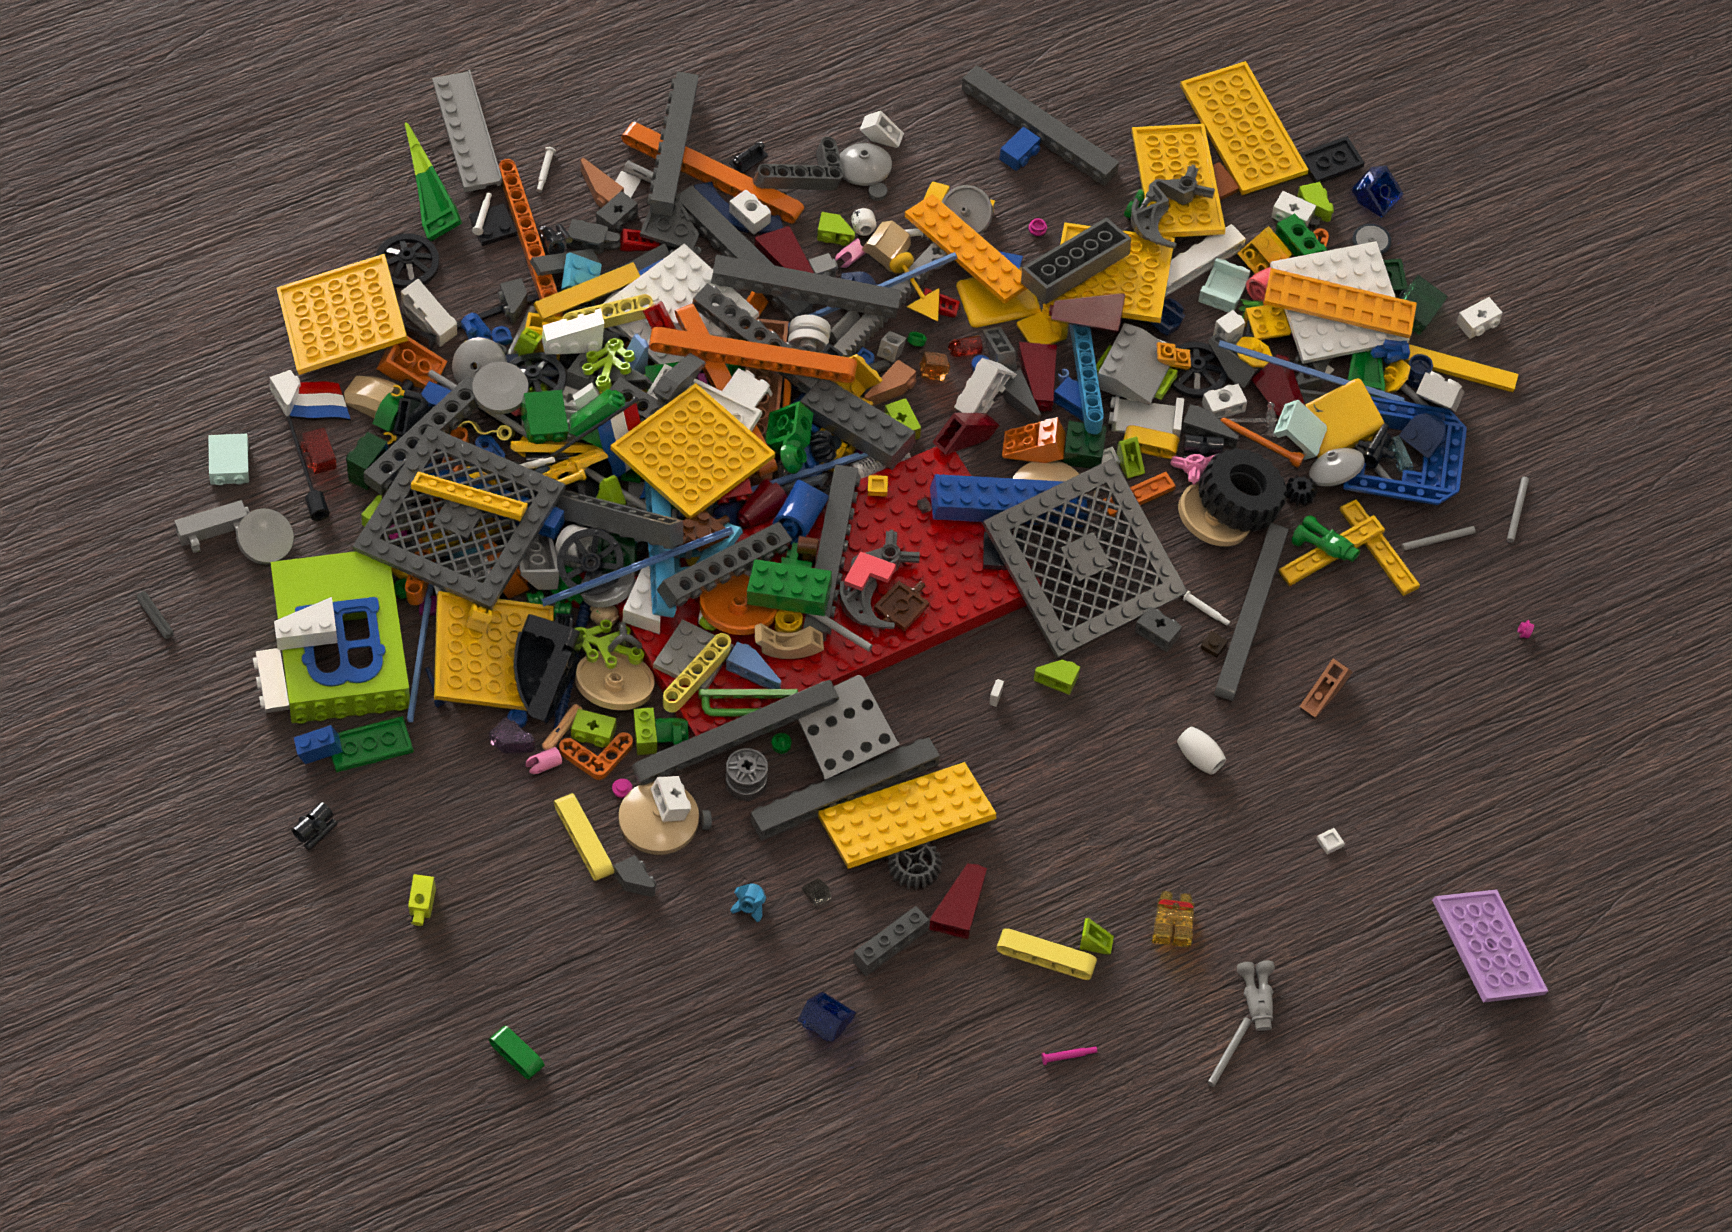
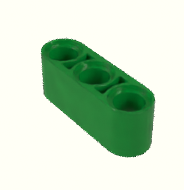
(516, 1052)

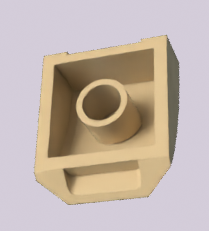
(887, 243)
(367, 393)

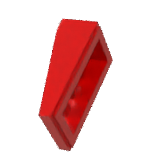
(628, 242)
(947, 301)

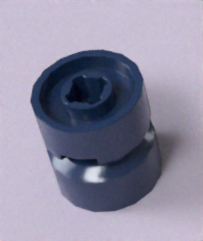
(1419, 365)

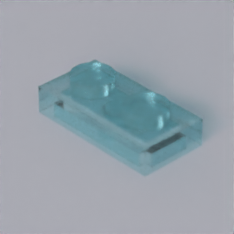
(1402, 457)

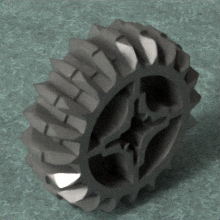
(918, 873)

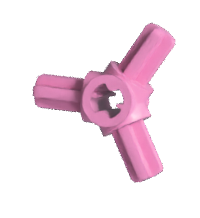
(1192, 465)

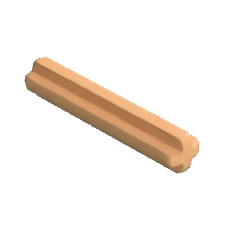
(566, 722)

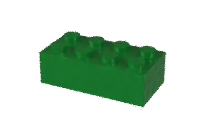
(789, 587)

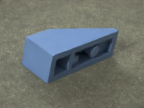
(751, 666)

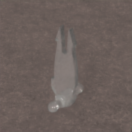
(1270, 419)

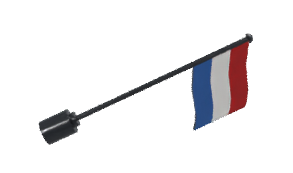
(317, 401)
(610, 430)

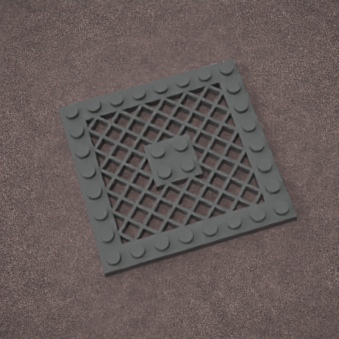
(458, 519)
(1084, 557)

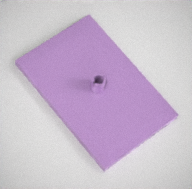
(1490, 945)

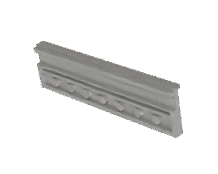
(467, 131)

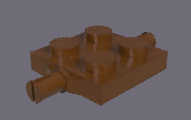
(701, 526)
(902, 605)

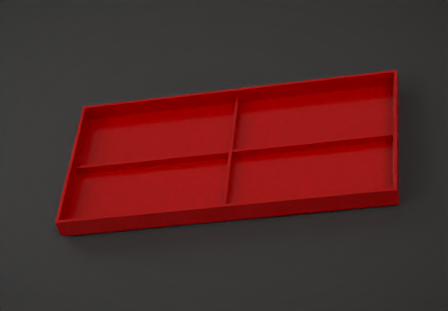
(949, 565)

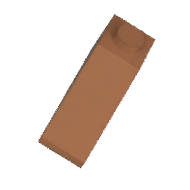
(600, 185)
(893, 384)
(1326, 688)

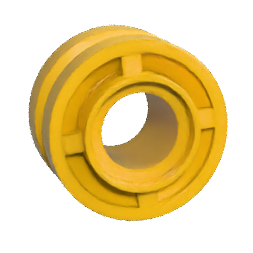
(788, 616)

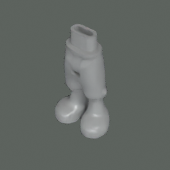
(1258, 1000)

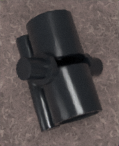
(553, 241)
(1202, 445)
(1377, 447)
(314, 825)

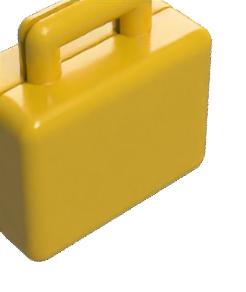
(986, 309)
(1348, 416)

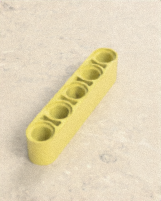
(617, 308)
(694, 680)
(583, 837)
(1046, 954)

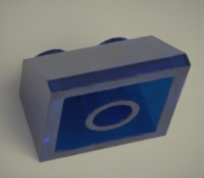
(1377, 190)
(826, 1016)

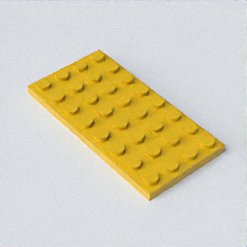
(1244, 128)
(1165, 155)
(906, 815)

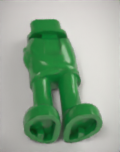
(1330, 543)

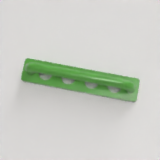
(707, 694)

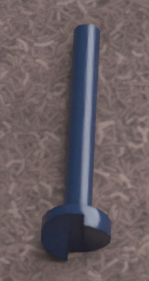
(437, 702)

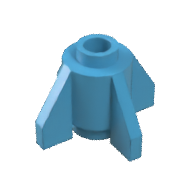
(750, 900)

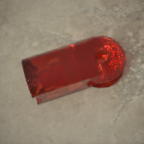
(966, 346)

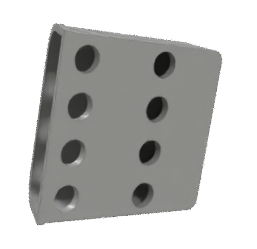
(848, 729)

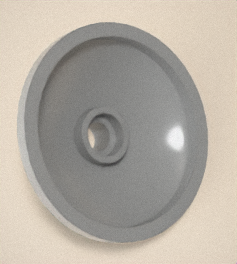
(865, 164)
(478, 351)
(1336, 466)

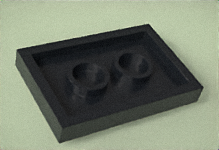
(1332, 160)

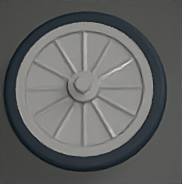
(1371, 233)

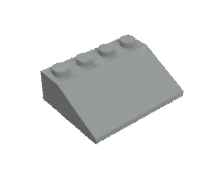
(1133, 366)

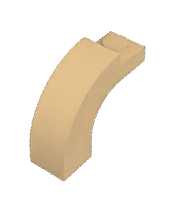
(789, 645)

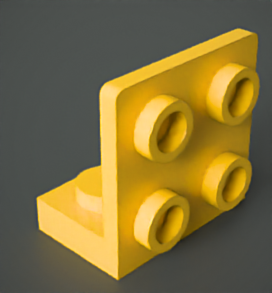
(1267, 322)
(1041, 329)
(864, 378)

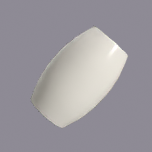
(1201, 750)

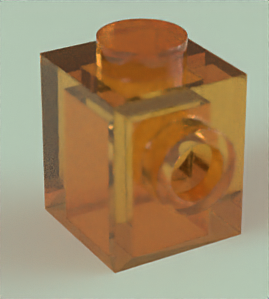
(934, 366)

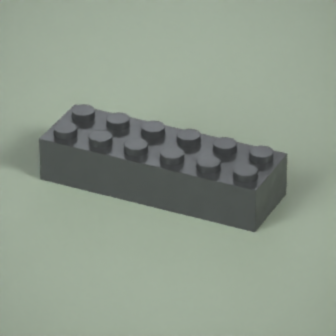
(1075, 260)
(859, 423)

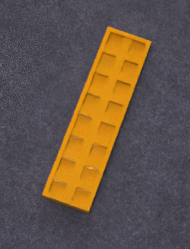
(972, 250)
(1340, 303)

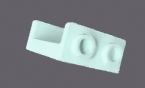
(1224, 285)
(1301, 427)
(228, 459)

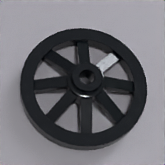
(408, 258)
(1198, 369)
(536, 374)
(587, 557)

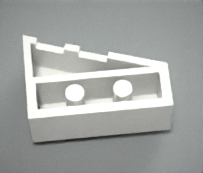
(427, 312)
(575, 335)
(983, 387)
(639, 605)
(307, 627)
(271, 680)

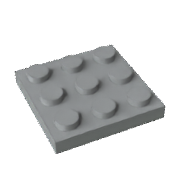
(682, 649)

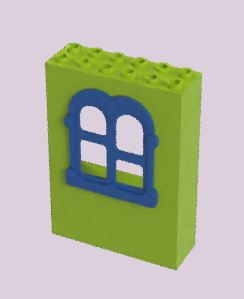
(358, 591)

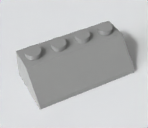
(540, 564)

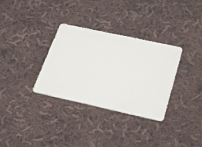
(629, 182)

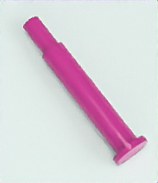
(1067, 1054)

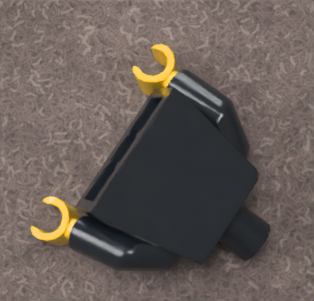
(410, 411)

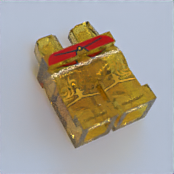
(1174, 913)

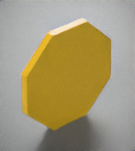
(1253, 344)
(1396, 375)

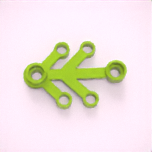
(612, 348)
(603, 642)

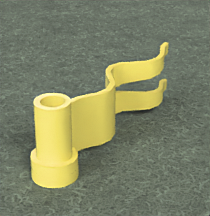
(501, 431)

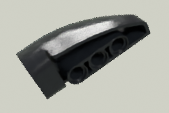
(545, 664)

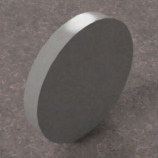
(971, 206)
(499, 387)
(264, 536)
(615, 595)

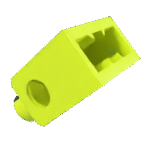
(421, 898)

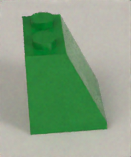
(593, 413)
(544, 416)

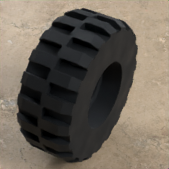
(1233, 506)

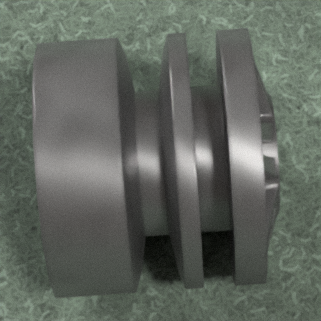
(748, 783)

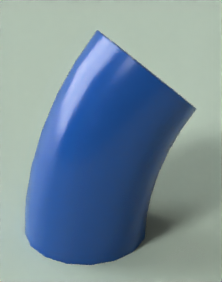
(801, 510)

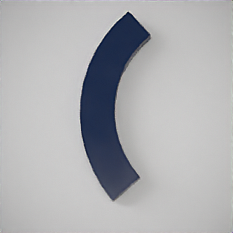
(709, 192)

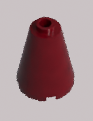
(762, 504)

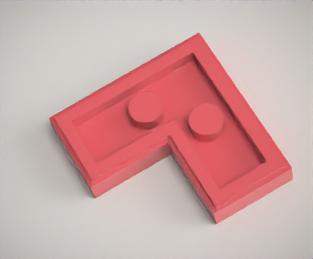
(866, 567)

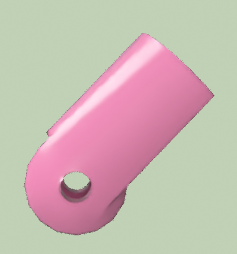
(850, 253)
(546, 760)

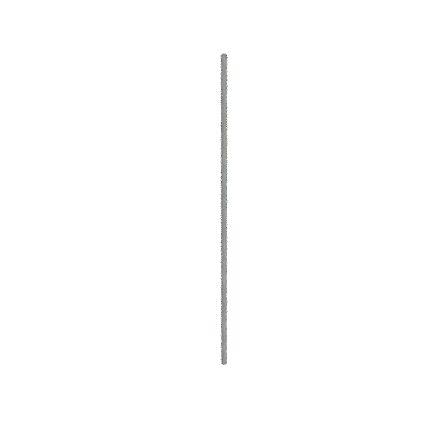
(642, 505)

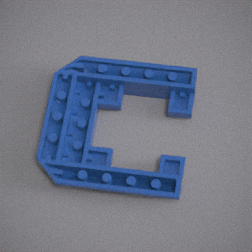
(1439, 474)

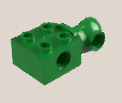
(790, 434)

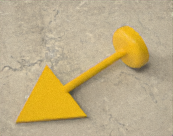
(926, 305)

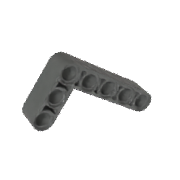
(823, 176)

